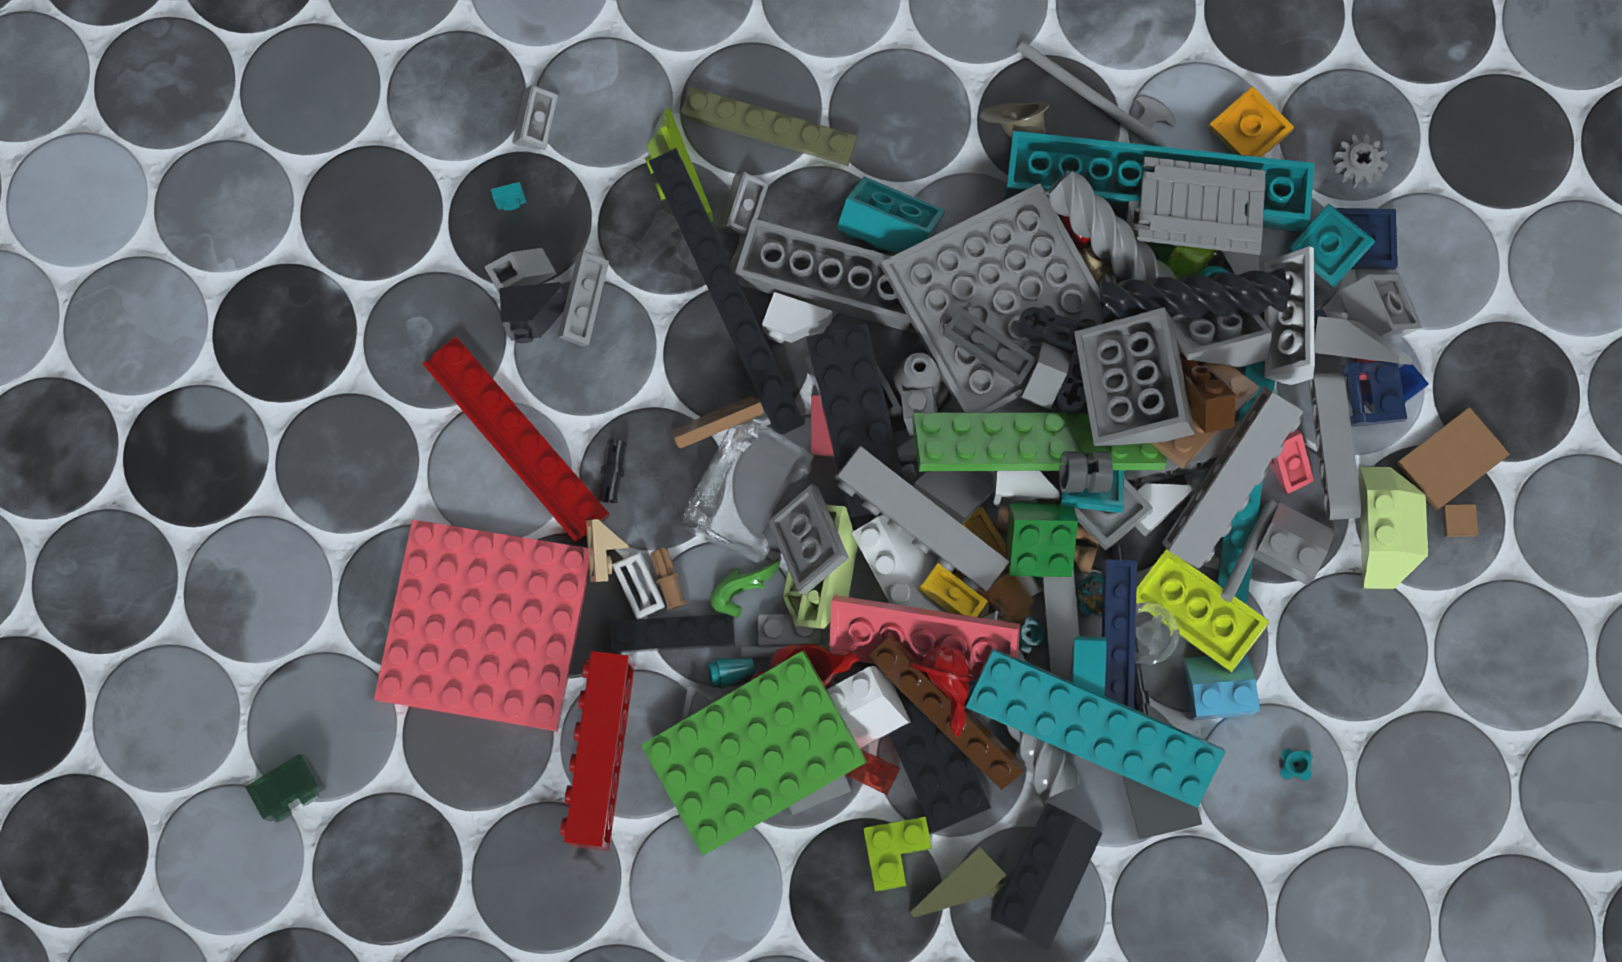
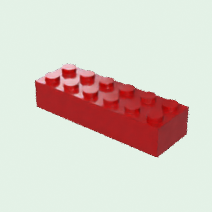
(599, 751)

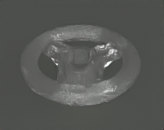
(1161, 614)

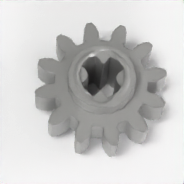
(1364, 172)

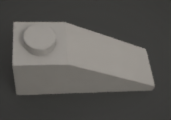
(1353, 339)

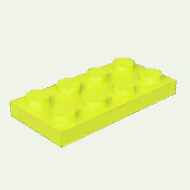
(1204, 619)

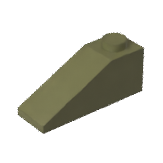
(968, 882)

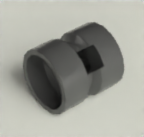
(1087, 472)

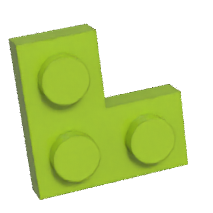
(887, 843)

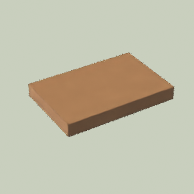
(717, 421)
(1453, 458)

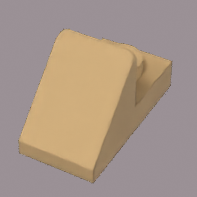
(599, 540)

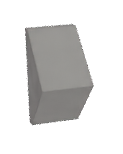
(1046, 376)

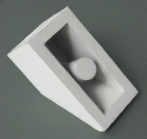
(793, 319)
(1164, 500)

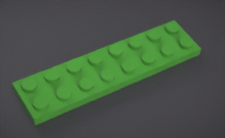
(1016, 442)

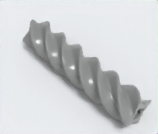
(1109, 234)
(1048, 763)

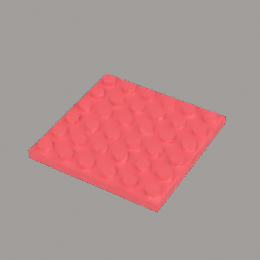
(484, 625)

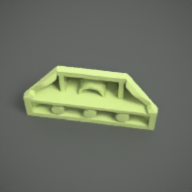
(1391, 527)
(815, 607)

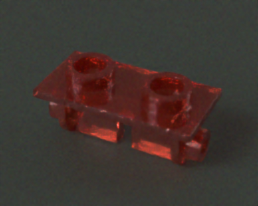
(875, 773)

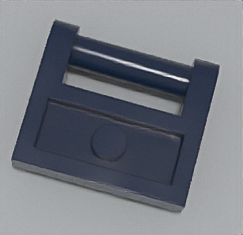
(1384, 393)

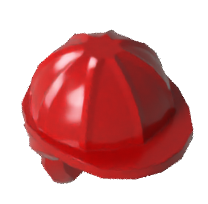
(823, 661)
(950, 673)

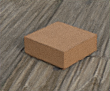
(1460, 520)

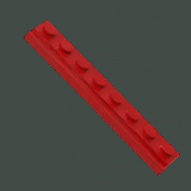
(515, 438)

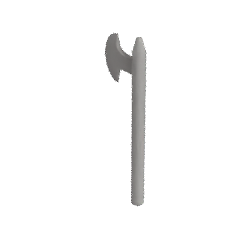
(1153, 110)

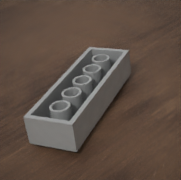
(819, 273)

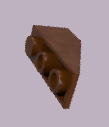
(1208, 396)

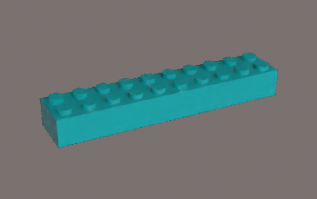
(1118, 168)

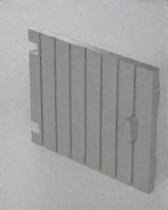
(1202, 205)

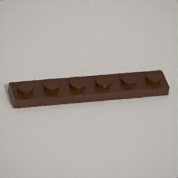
(975, 738)

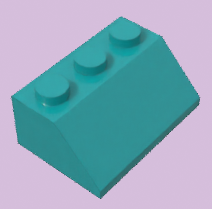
(888, 217)

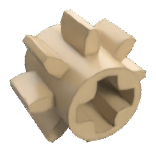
(1096, 265)

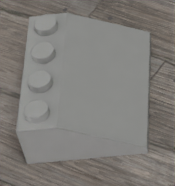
(1134, 380)

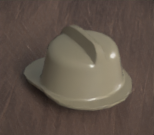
(1018, 116)

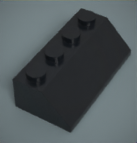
(1047, 876)

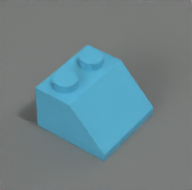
(1219, 693)

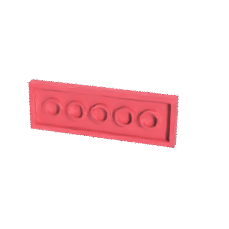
(863, 624)

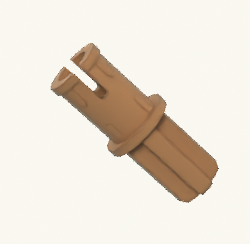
(667, 578)

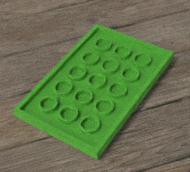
(753, 753)

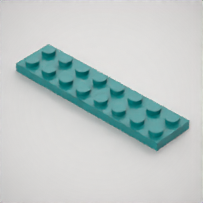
(1094, 727)

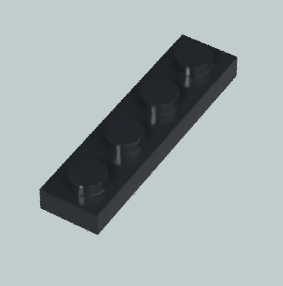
(672, 633)

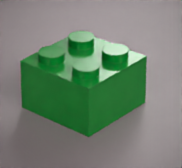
(1041, 540)

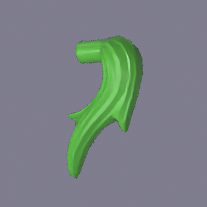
(736, 583)

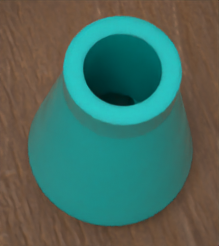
(729, 671)

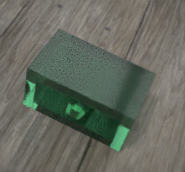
(285, 789)

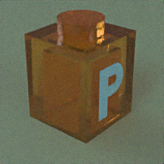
(1009, 599)

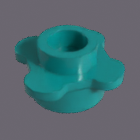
(1036, 634)
(1303, 758)

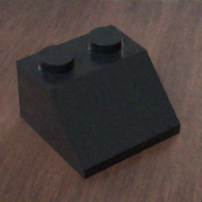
(531, 309)

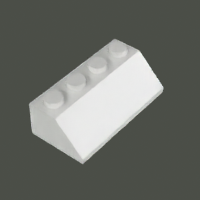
(1292, 339)
(896, 563)

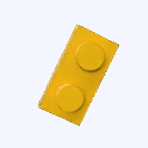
(952, 593)

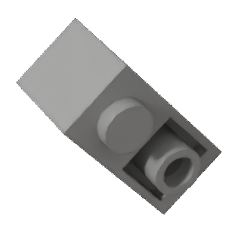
(520, 269)

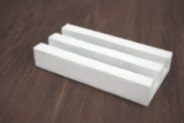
(649, 610)

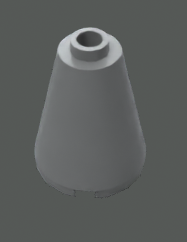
(916, 373)

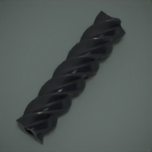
(1196, 295)

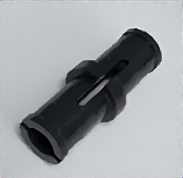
(612, 471)

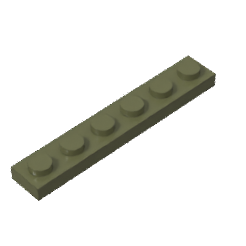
(768, 126)

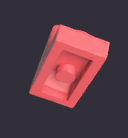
(1292, 465)

